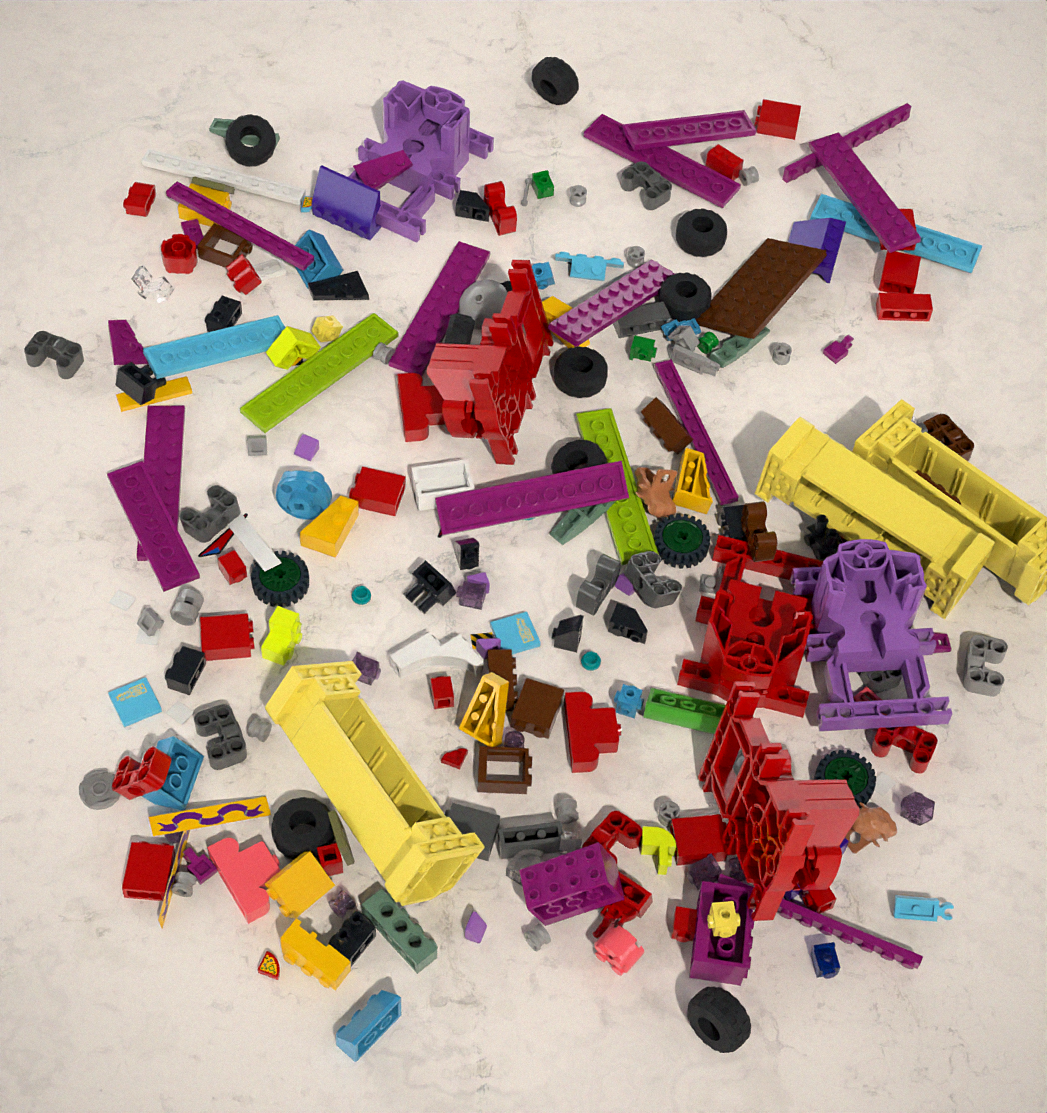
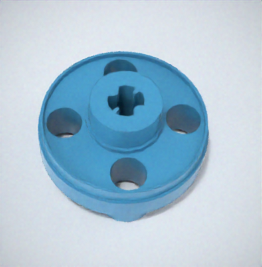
(303, 494)

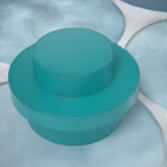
(361, 595)
(590, 661)

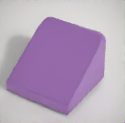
(307, 447)
(479, 578)
(625, 585)
(484, 645)
(475, 928)

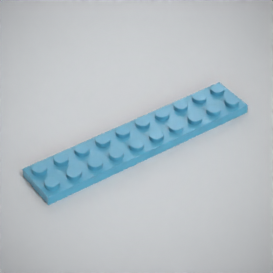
(932, 246)

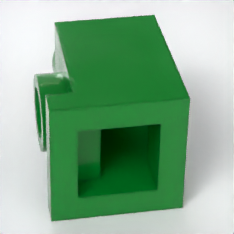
(542, 184)
(643, 348)

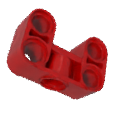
(503, 217)
(909, 739)
(137, 778)
(609, 834)

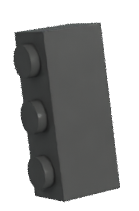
(642, 320)
(542, 837)

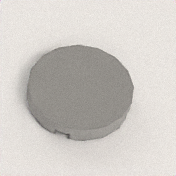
(97, 790)

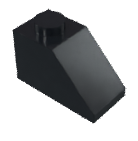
(568, 633)

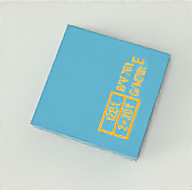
(516, 633)
(135, 702)

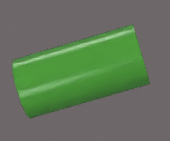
(683, 711)

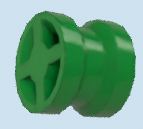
(708, 342)

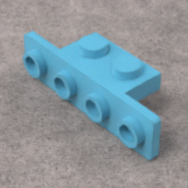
(588, 268)

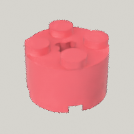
(618, 949)

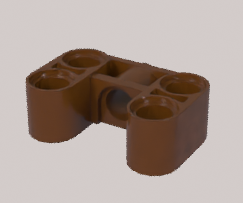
(951, 435)
(760, 541)

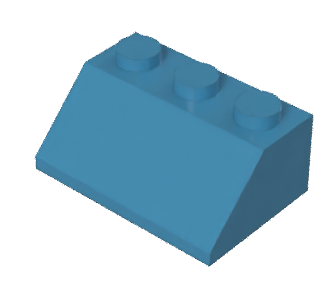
(325, 261)
(180, 776)
(369, 1024)

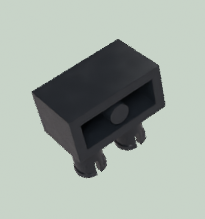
(138, 383)
(822, 539)
(433, 582)
(353, 937)

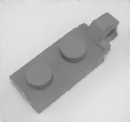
(694, 361)

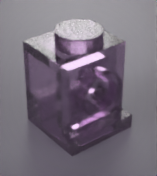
(472, 595)
(368, 667)
(711, 874)

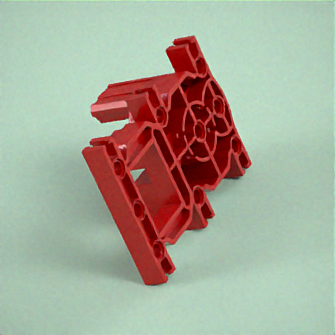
(491, 382)
(752, 635)
(776, 825)

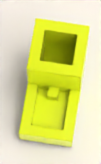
(658, 842)

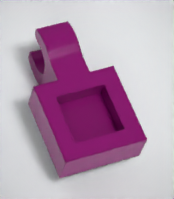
(837, 351)
(200, 866)

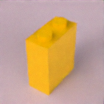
(216, 195)
(299, 885)

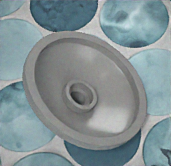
(492, 301)

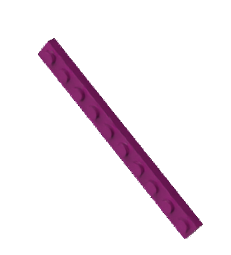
(853, 139)
(240, 226)
(692, 423)
(846, 933)

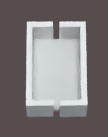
(440, 481)

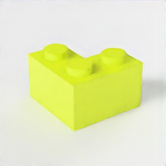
(291, 345)
(283, 636)

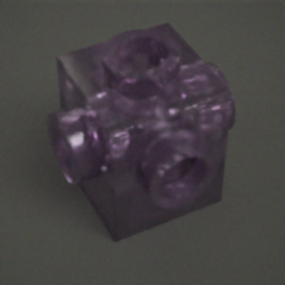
(917, 808)

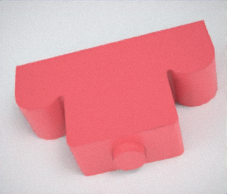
(245, 874)

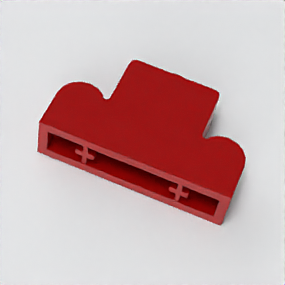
(419, 406)
(589, 731)

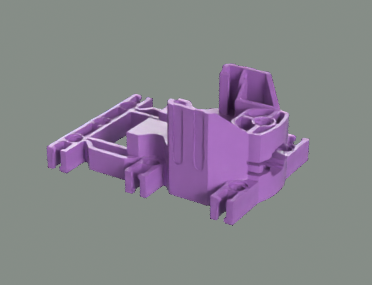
(437, 138)
(866, 613)

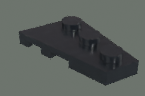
(341, 287)

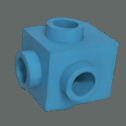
(543, 275)
(628, 700)

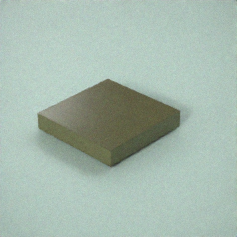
(214, 185)
(341, 837)

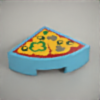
(306, 204)

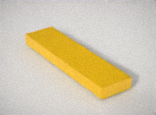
(172, 389)

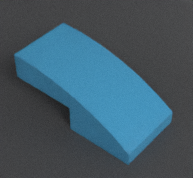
(671, 326)

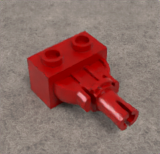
(634, 905)

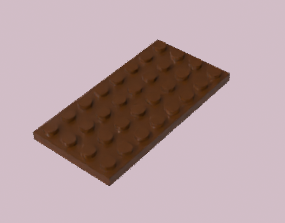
(761, 288)

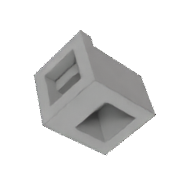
(685, 337)

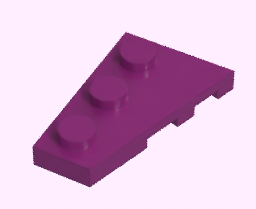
(384, 169)
(124, 344)

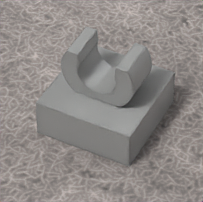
(257, 445)
(150, 622)

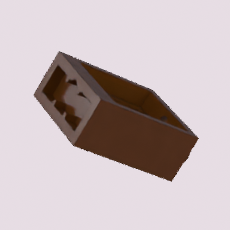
(216, 232)
(504, 754)

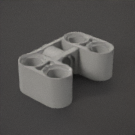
(975, 665)

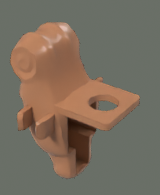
(655, 491)
(871, 825)

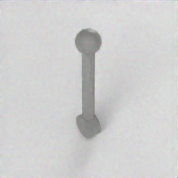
(524, 202)

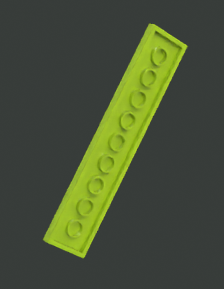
(318, 373)
(626, 516)

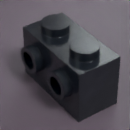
(224, 314)

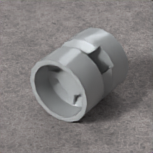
(187, 607)

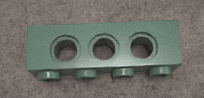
(416, 957)

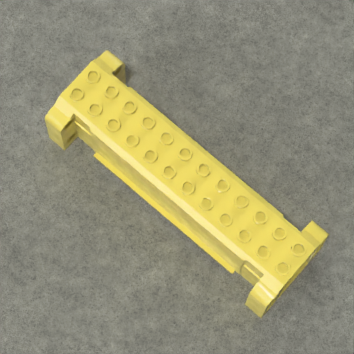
(873, 505)
(986, 506)
(371, 782)

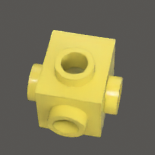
(326, 328)
(723, 919)

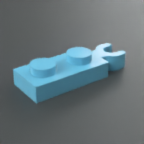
(920, 908)

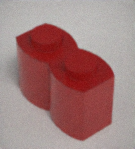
(140, 199)
(243, 275)

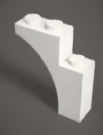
(429, 653)

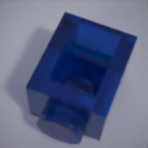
(824, 968)

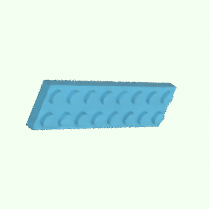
(213, 347)

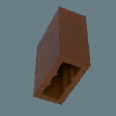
(537, 708)

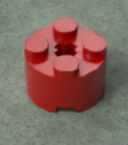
(179, 254)

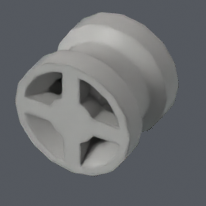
(749, 176)
(578, 195)
(636, 256)
(383, 353)
(782, 353)
(259, 729)
(669, 808)
(567, 811)
(184, 884)
(537, 937)

